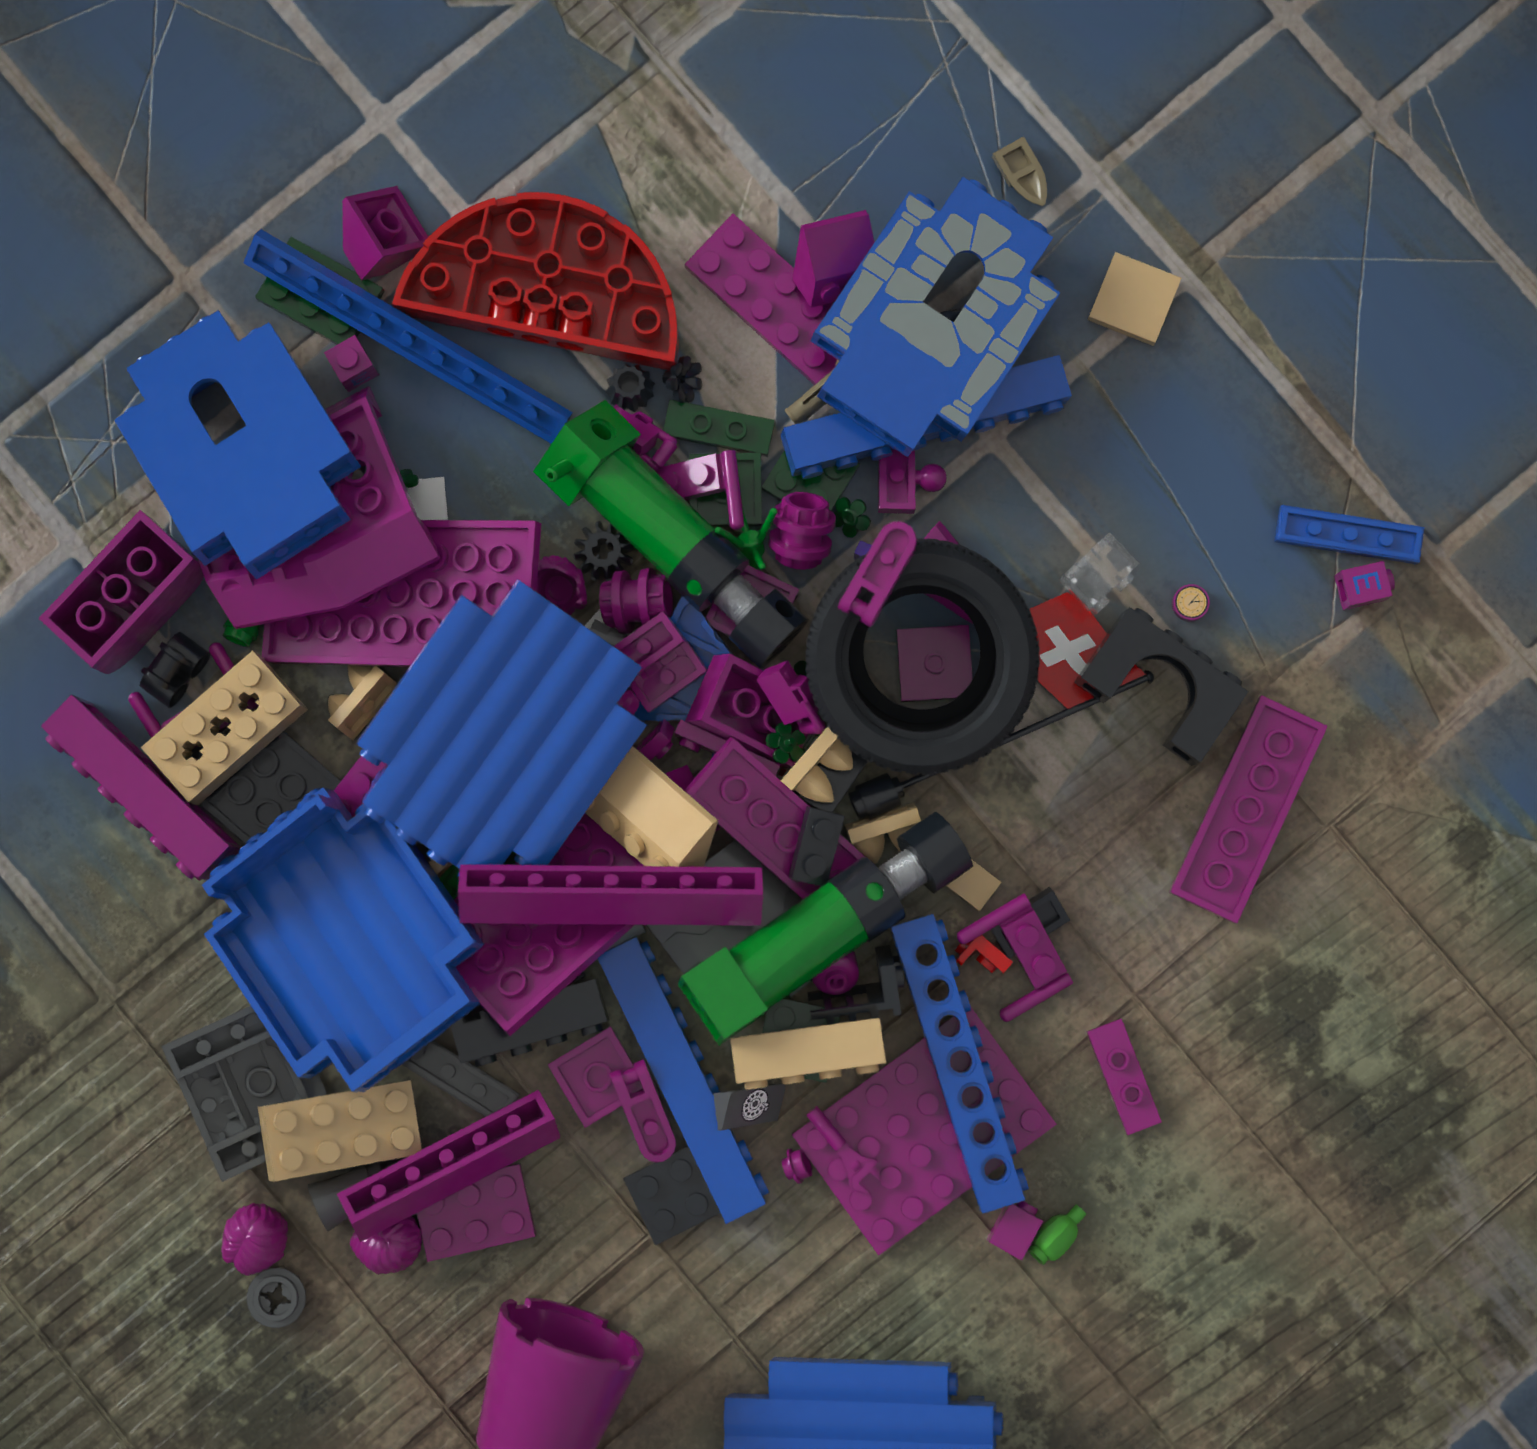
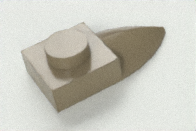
(1022, 171)

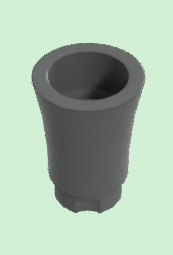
(325, 1193)

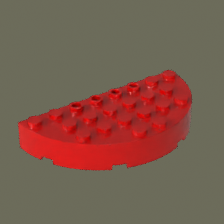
(546, 276)

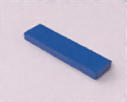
(1349, 534)

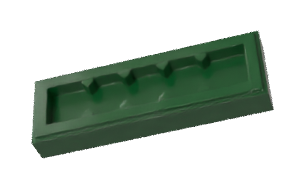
(719, 427)

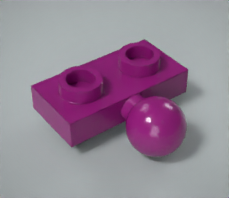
(898, 481)

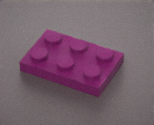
(478, 1216)

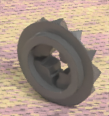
(261, 1305)

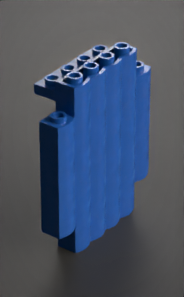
(500, 733)
(341, 940)
(859, 1407)

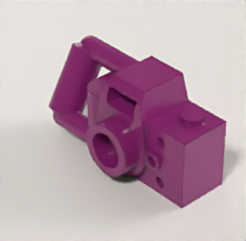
(648, 439)
(791, 697)

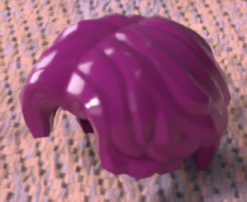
(561, 583)
(254, 1238)
(391, 1248)

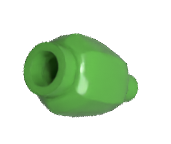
(1056, 1235)

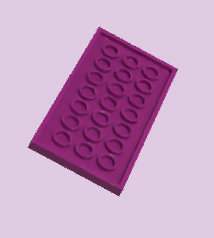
(396, 622)

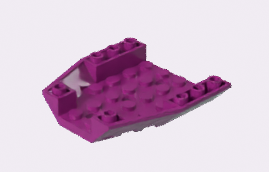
(351, 562)

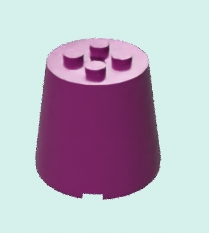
(554, 1377)

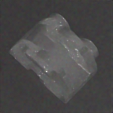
(1099, 572)

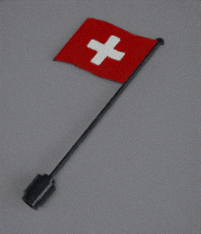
(1066, 643)

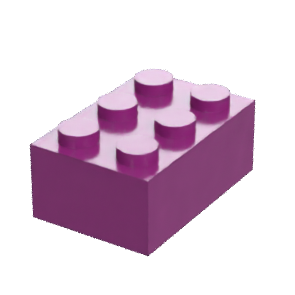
(736, 707)

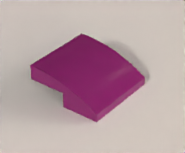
(665, 659)

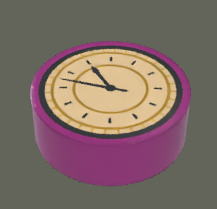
(1190, 602)

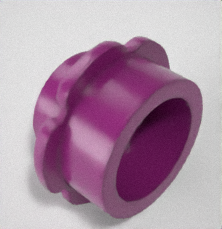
(797, 1165)

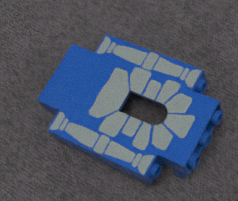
(906, 360)

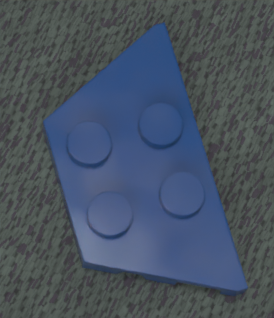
(705, 643)

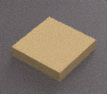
(1134, 299)

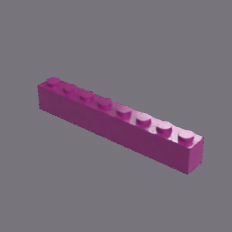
(610, 895)

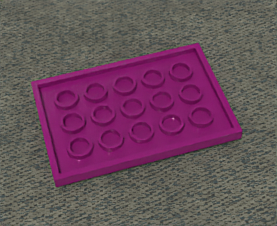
(531, 963)
(907, 1128)

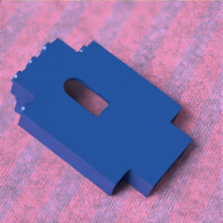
(260, 486)

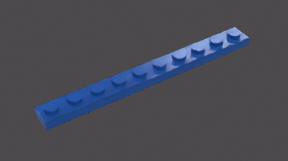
(406, 336)

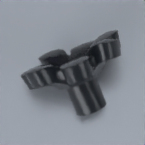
(683, 379)

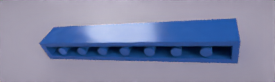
(842, 442)
(681, 1078)

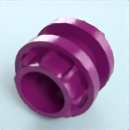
(802, 530)
(634, 601)

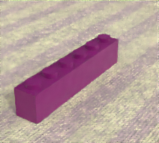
(449, 1165)

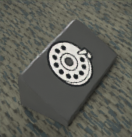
(749, 1106)

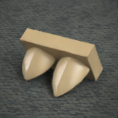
(370, 692)
(808, 777)
(869, 834)

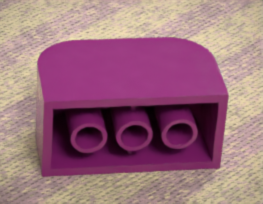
(124, 595)

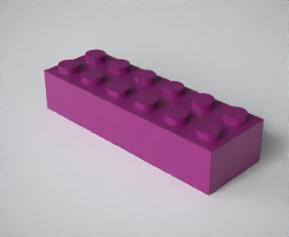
(139, 786)

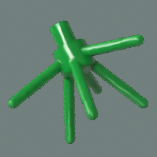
(751, 541)

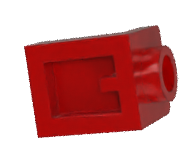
(989, 957)

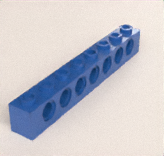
(989, 1192)

